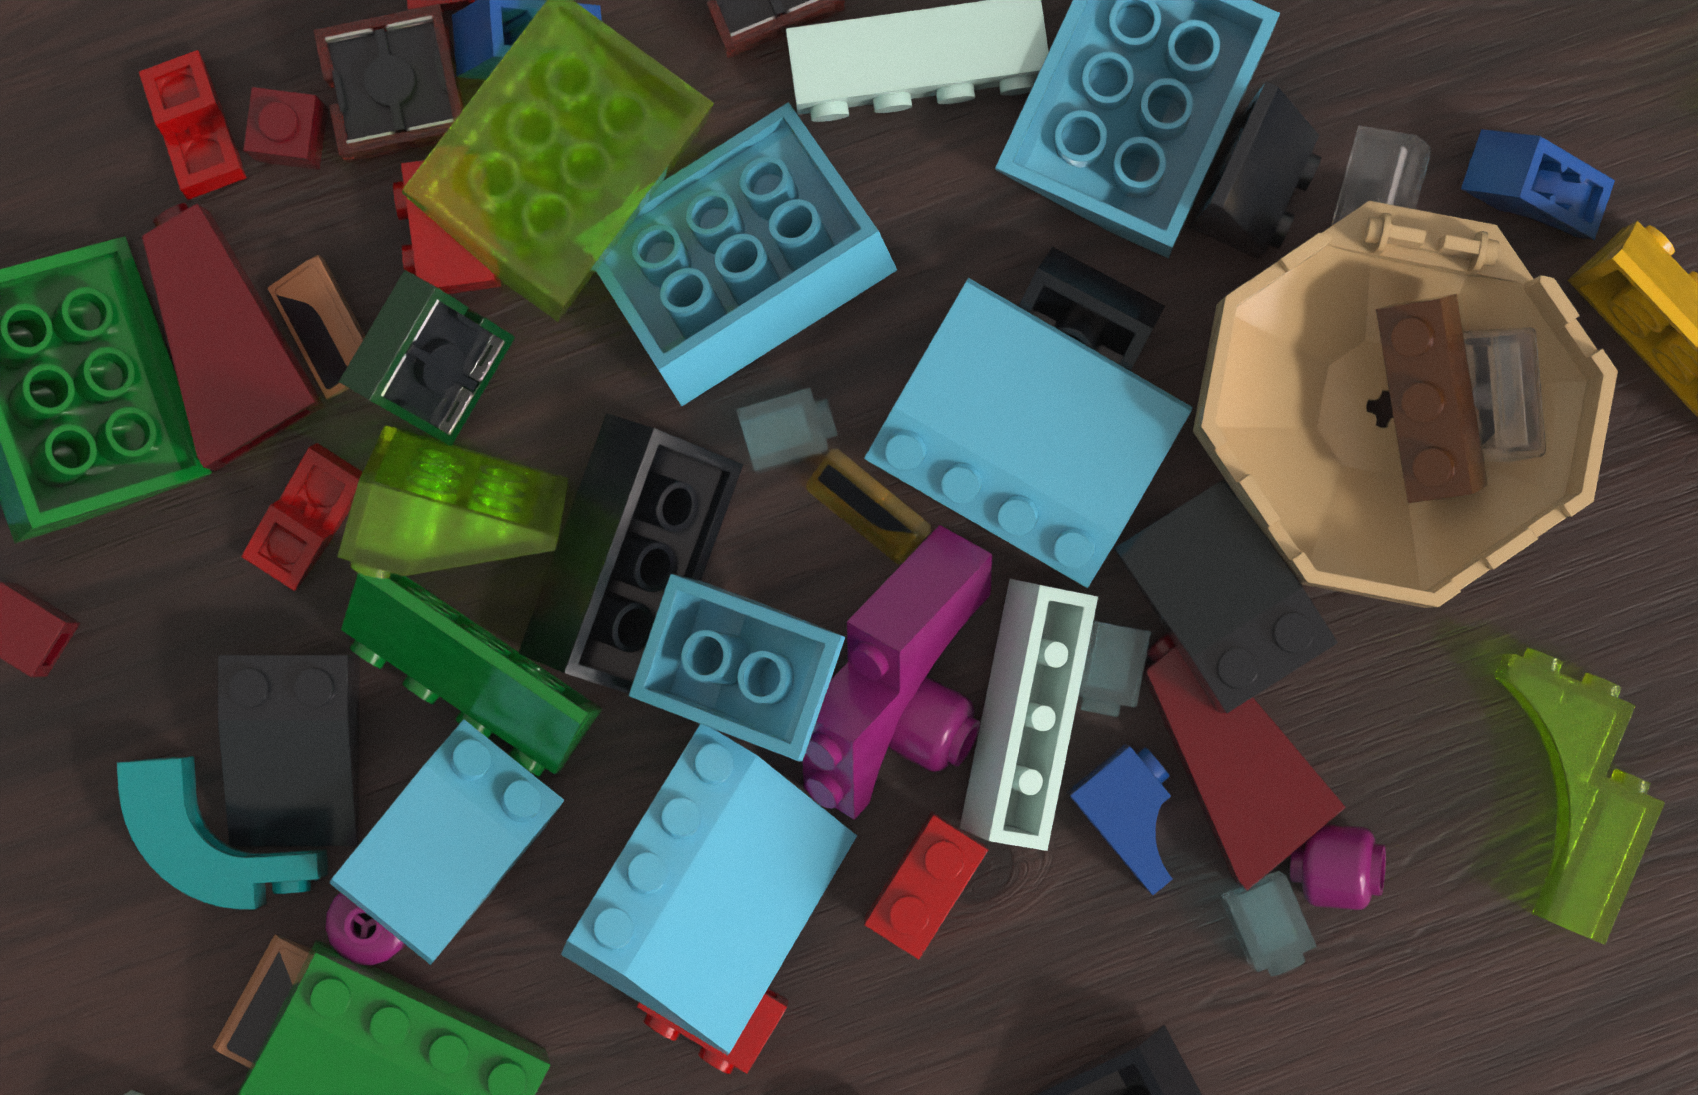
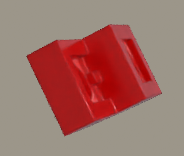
(192, 124)
(304, 517)

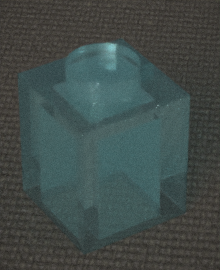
(786, 430)
(1113, 668)
(1269, 924)

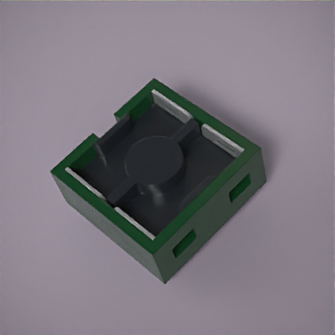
(427, 358)

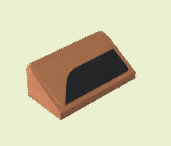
(319, 321)
(261, 1000)

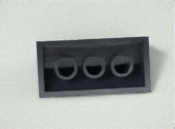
(638, 516)

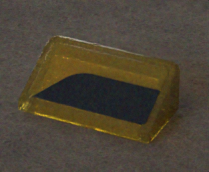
(868, 506)

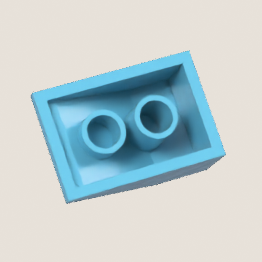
(737, 666)
(447, 841)

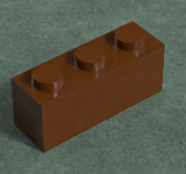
(1432, 398)

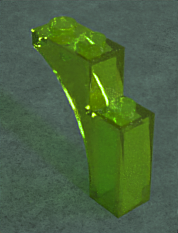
(1599, 818)

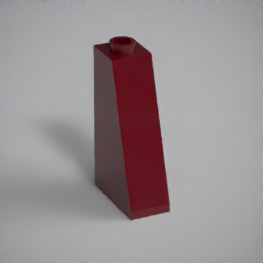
(224, 344)
(1242, 769)

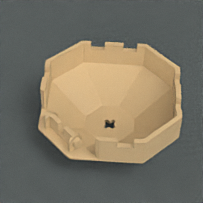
(1304, 356)

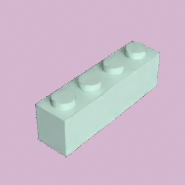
(916, 56)
(1028, 714)

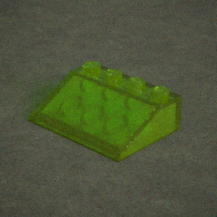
(558, 154)
(446, 508)

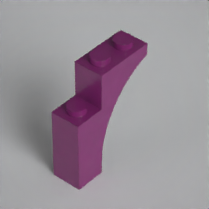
(889, 654)

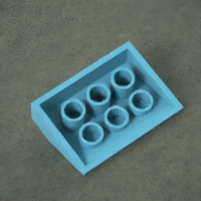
(1136, 109)
(742, 254)
(1028, 433)
(710, 890)

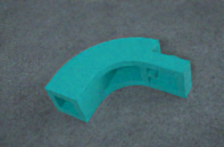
(173, 838)

